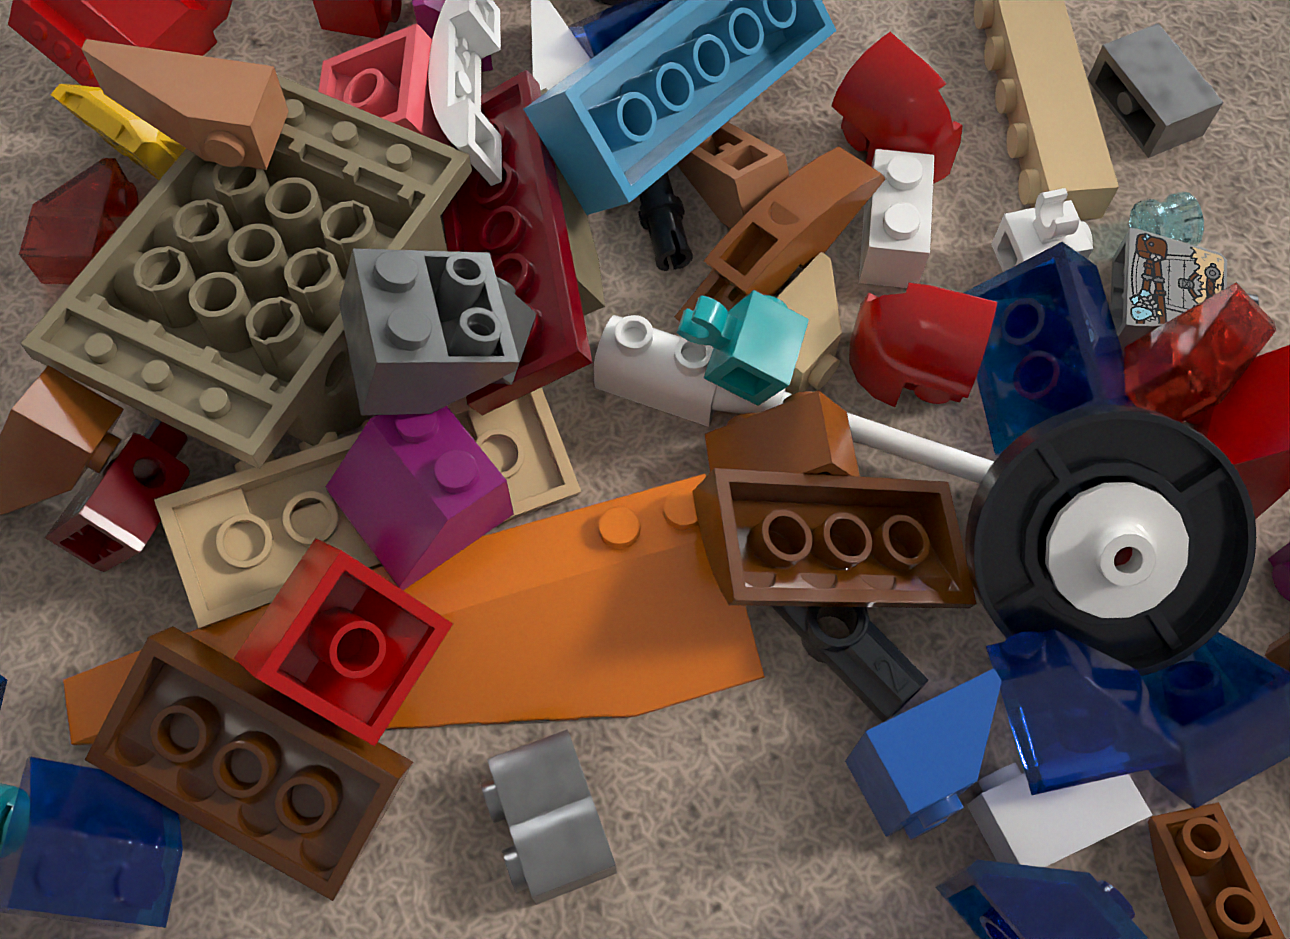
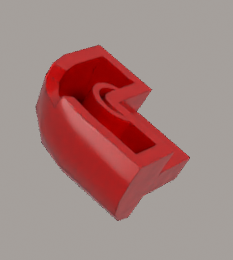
(896, 105)
(920, 342)

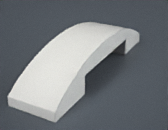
(461, 38)

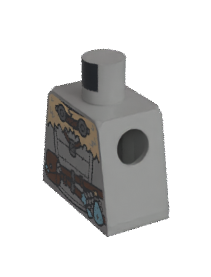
(1160, 280)

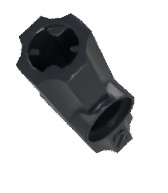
(863, 660)

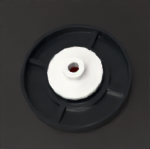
(1113, 535)

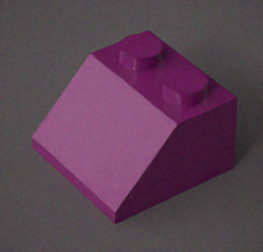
(418, 491)

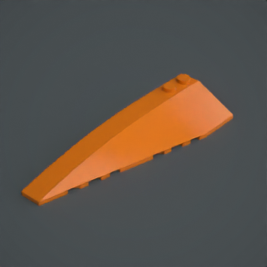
(548, 623)

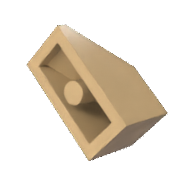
(815, 298)

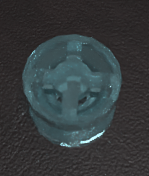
(1175, 218)

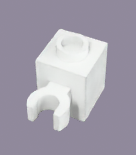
(1039, 228)

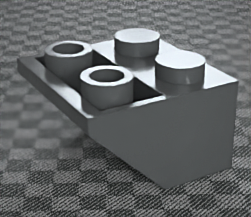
(423, 328)

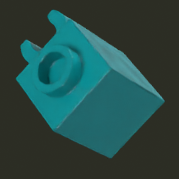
(751, 343)

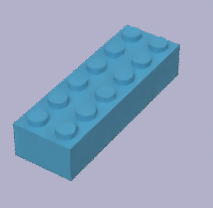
(668, 90)

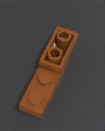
(787, 228)
(1208, 877)

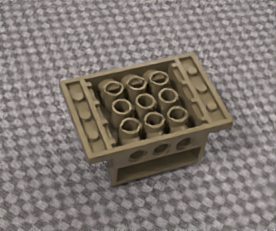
(232, 278)

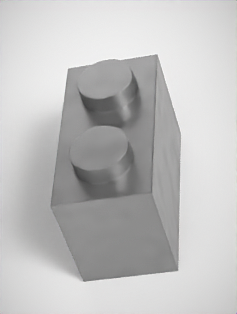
(1154, 90)

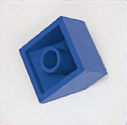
(926, 757)

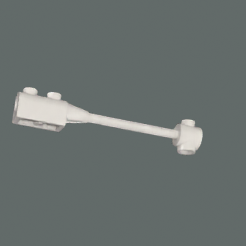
(670, 374)

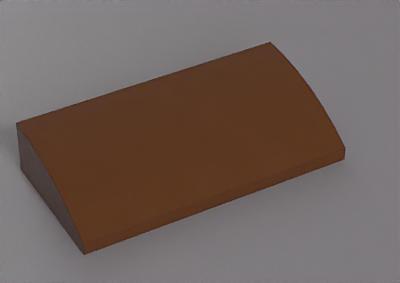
(832, 540)
(247, 761)

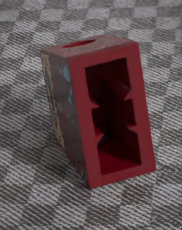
(117, 508)

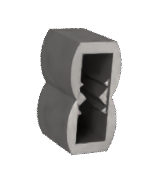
(549, 817)

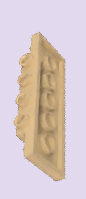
(251, 528)

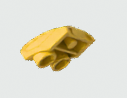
(120, 128)

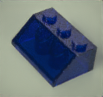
(1047, 344)

